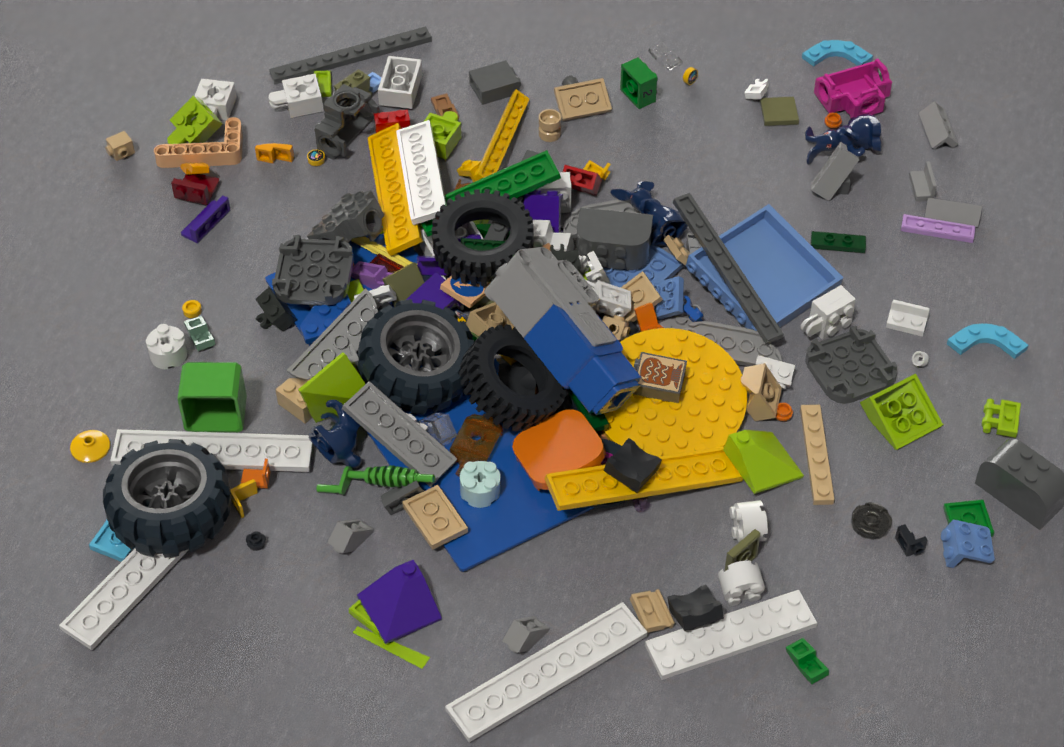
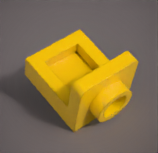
(593, 167)
(469, 168)

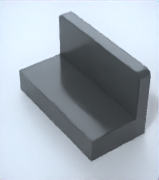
(393, 499)

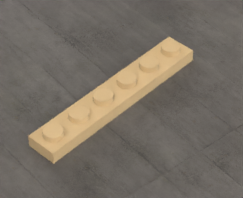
(817, 455)

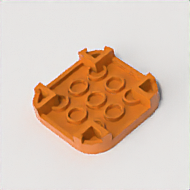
(558, 445)

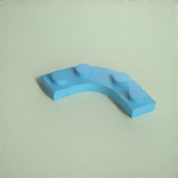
(836, 48)
(990, 334)

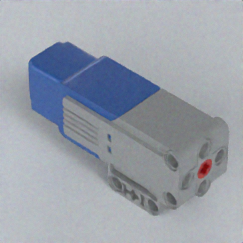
(555, 316)

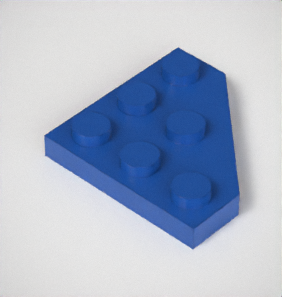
(321, 318)

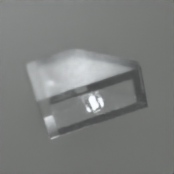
(440, 427)

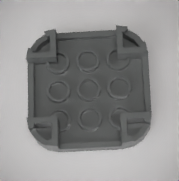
(313, 271)
(850, 366)

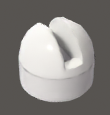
(919, 354)

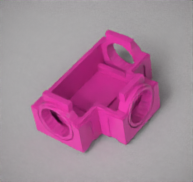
(855, 89)

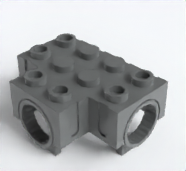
(343, 120)
(350, 218)

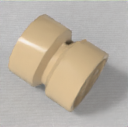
(549, 125)

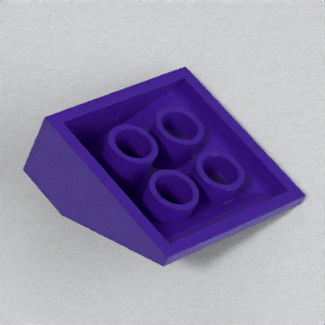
(400, 602)

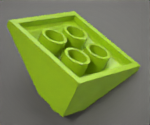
(334, 382)
(902, 412)
(761, 460)

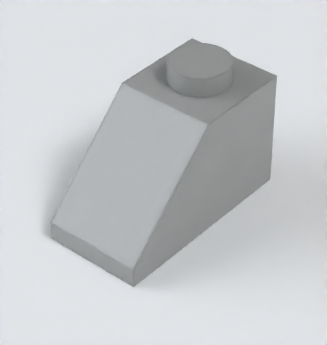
(349, 535)
(524, 634)

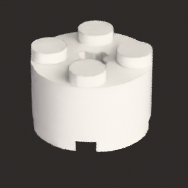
(166, 346)
(748, 517)
(741, 582)

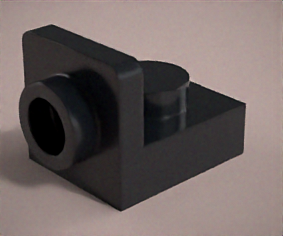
(908, 543)

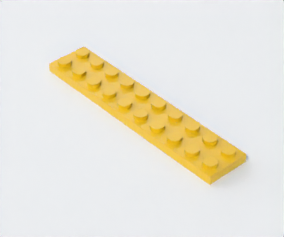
(391, 191)
(676, 473)

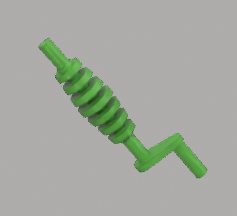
(383, 476)

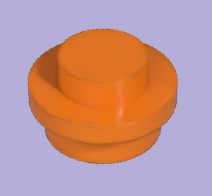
(833, 120)
(784, 412)

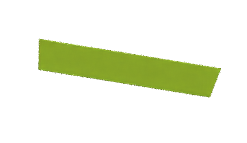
(399, 650)

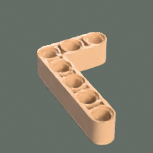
(211, 153)

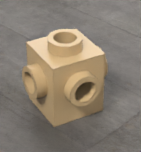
(622, 329)

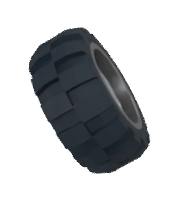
(415, 333)
(171, 477)

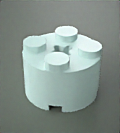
(480, 483)

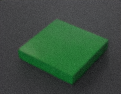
(970, 512)

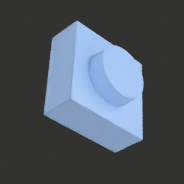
(374, 81)

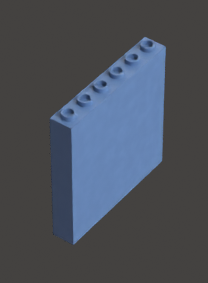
(776, 263)

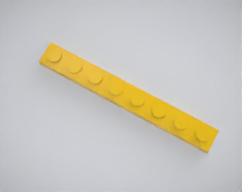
(502, 135)

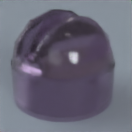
(641, 504)

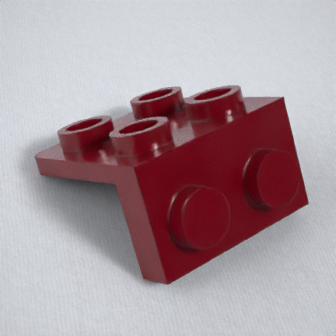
(195, 188)

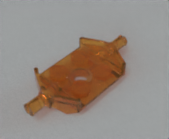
(471, 450)

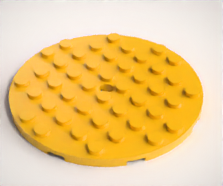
(709, 402)

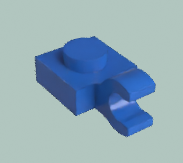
(693, 314)

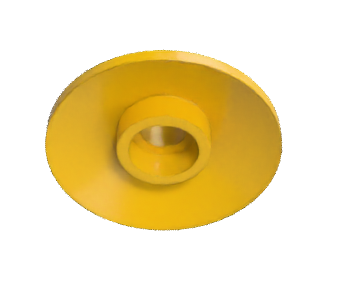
(90, 446)

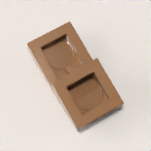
(443, 104)

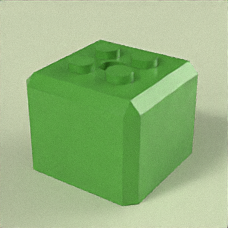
(212, 397)

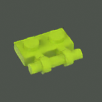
(1007, 419)

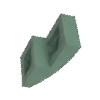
(199, 333)

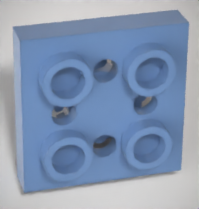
(671, 297)

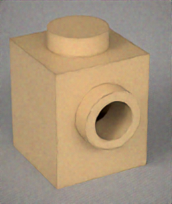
(119, 146)

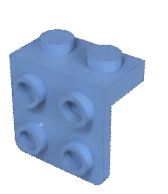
(966, 541)

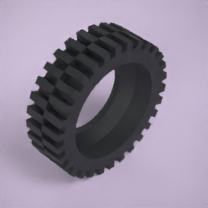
(475, 264)
(493, 395)

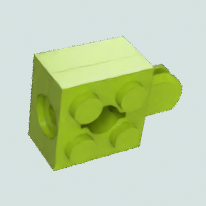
(194, 130)
(445, 132)

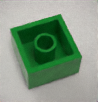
(638, 83)

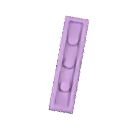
(938, 228)

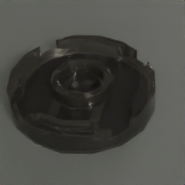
(871, 521)

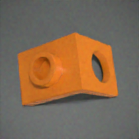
(646, 317)
(259, 475)

